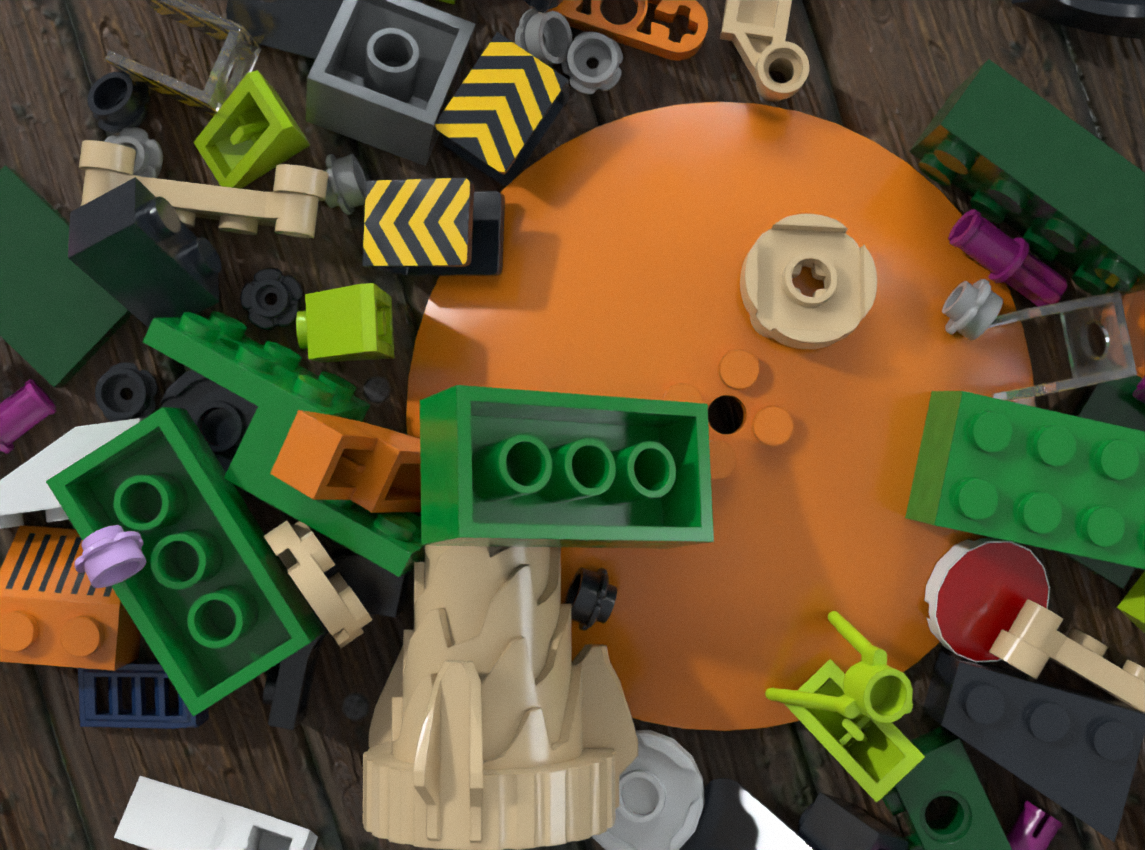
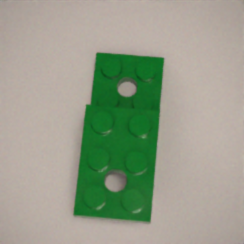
(280, 388)

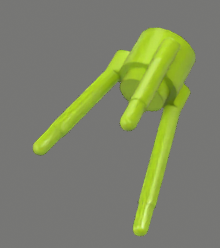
(868, 685)

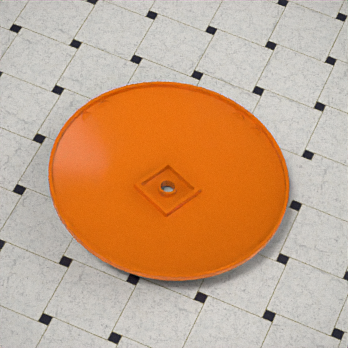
(631, 289)

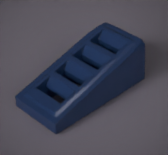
(138, 716)

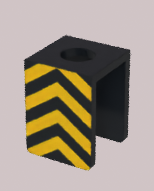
(502, 110)
(433, 228)

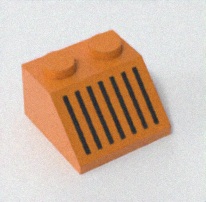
(55, 612)

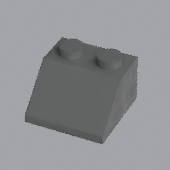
(388, 74)

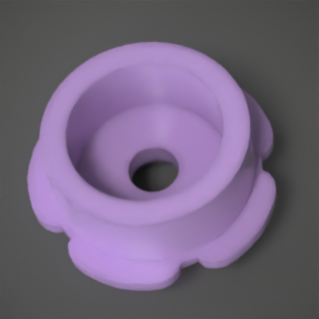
(110, 556)

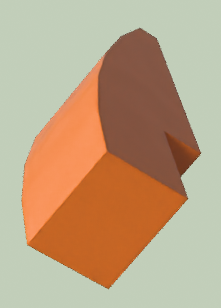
(351, 461)

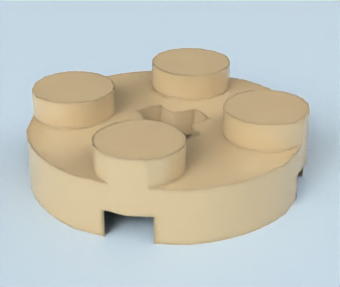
(781, 309)
(329, 598)

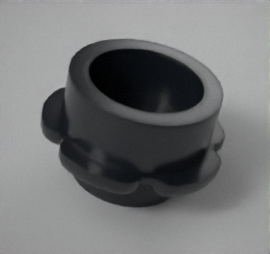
(118, 102)
(288, 302)
(110, 390)
(591, 597)

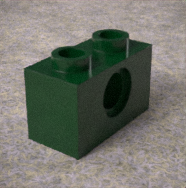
(945, 772)

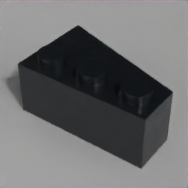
(1050, 735)

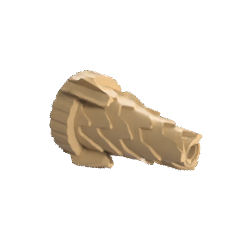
(488, 718)

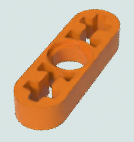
(629, 33)

